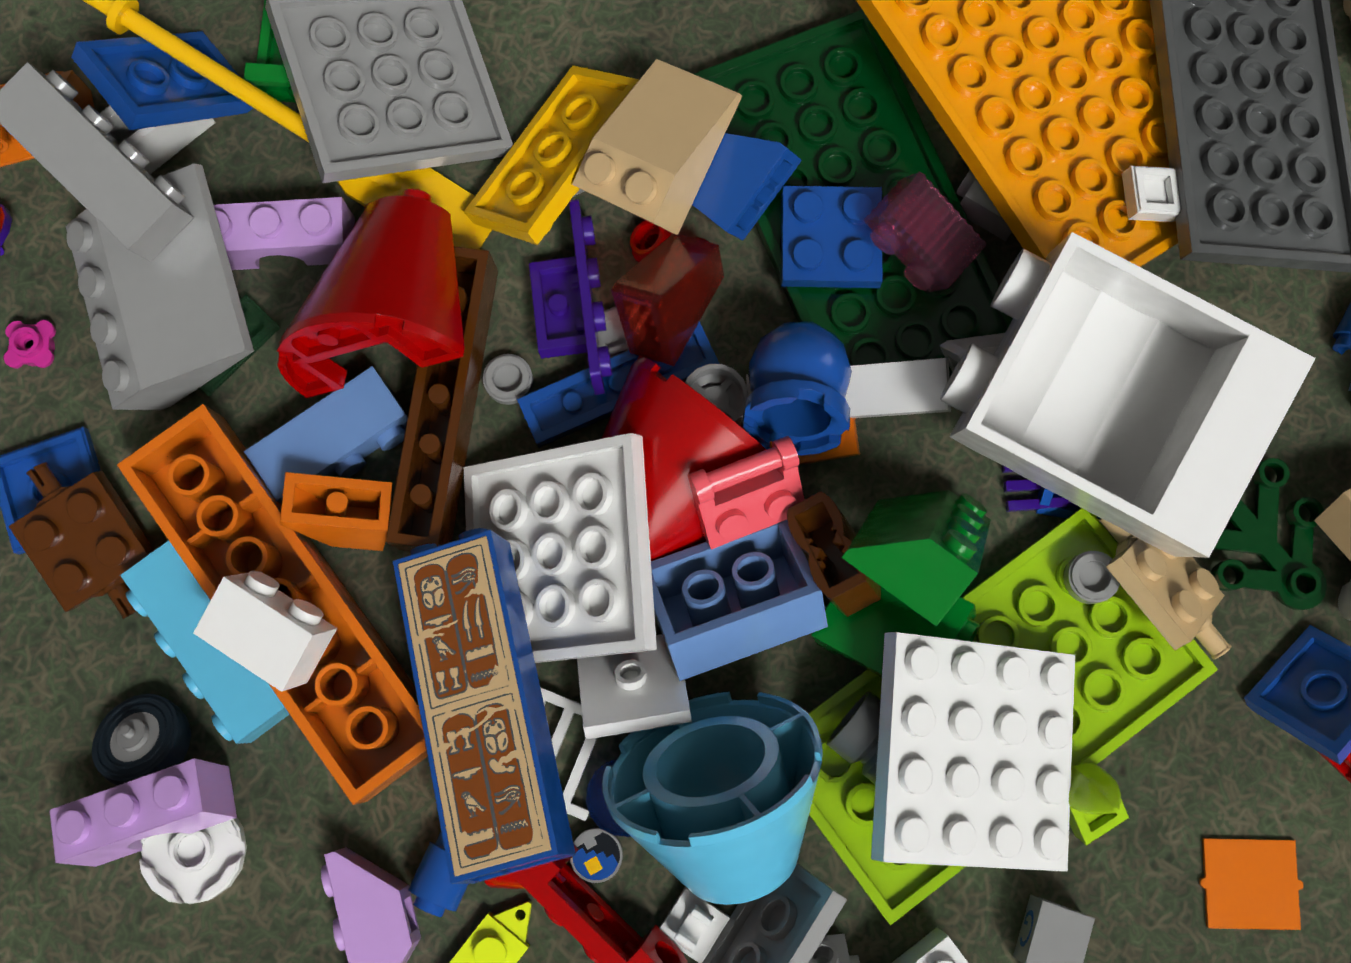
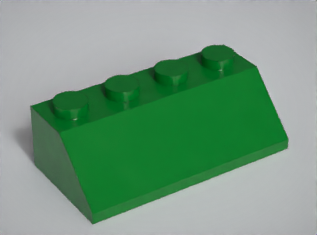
(922, 548)

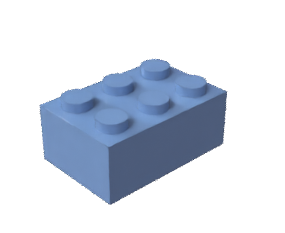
(734, 599)

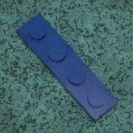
(572, 401)

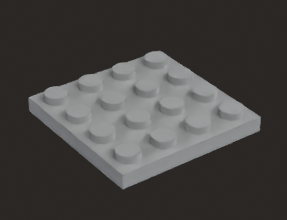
(388, 85)

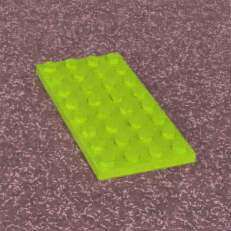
(1120, 686)

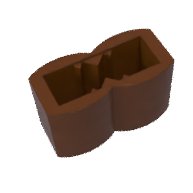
(824, 537)

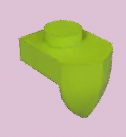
(1094, 802)

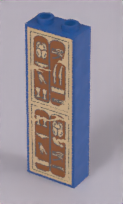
(481, 709)

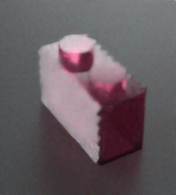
(924, 233)

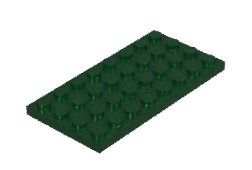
(853, 124)

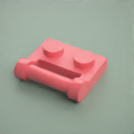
(747, 493)

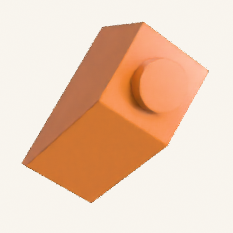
(337, 510)

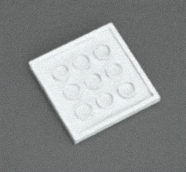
(575, 543)
(973, 755)

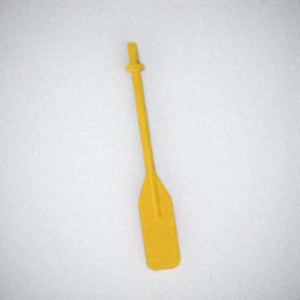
(124, 16)

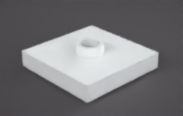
(631, 692)

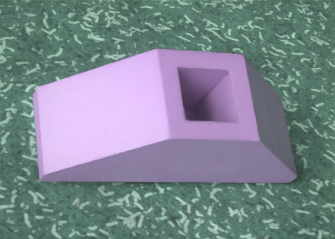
(372, 909)

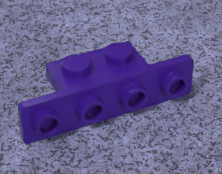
(564, 303)

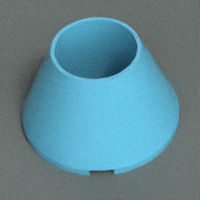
(721, 794)

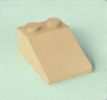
(658, 145)

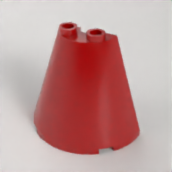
(383, 285)
(679, 437)

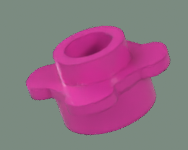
(40, 352)

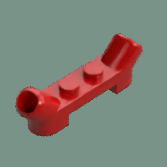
(588, 917)

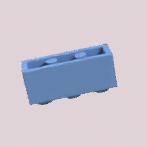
(332, 434)

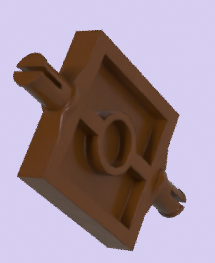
(81, 539)

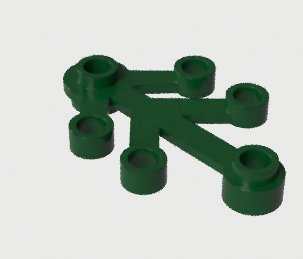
(1259, 536)

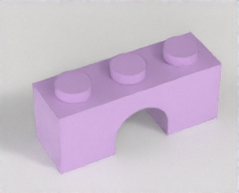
(292, 228)
(116, 819)

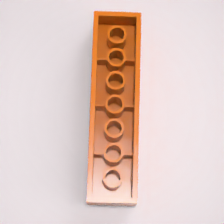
(225, 522)

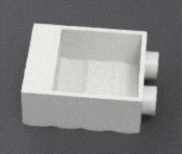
(1125, 395)

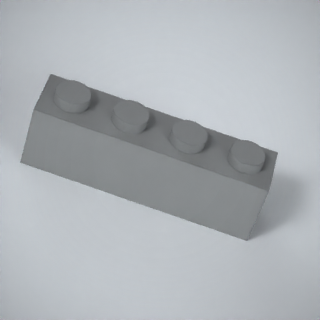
(90, 163)

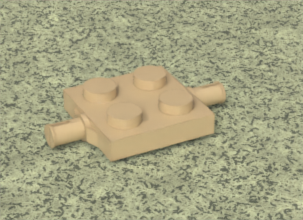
(1169, 591)

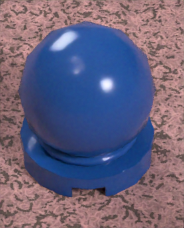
(799, 388)

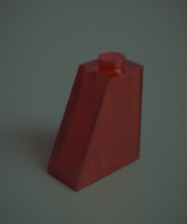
(667, 296)

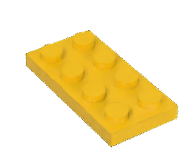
(539, 169)

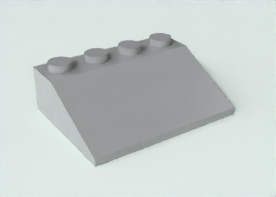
(162, 321)

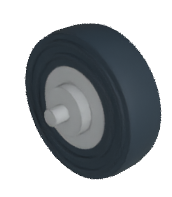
(140, 738)

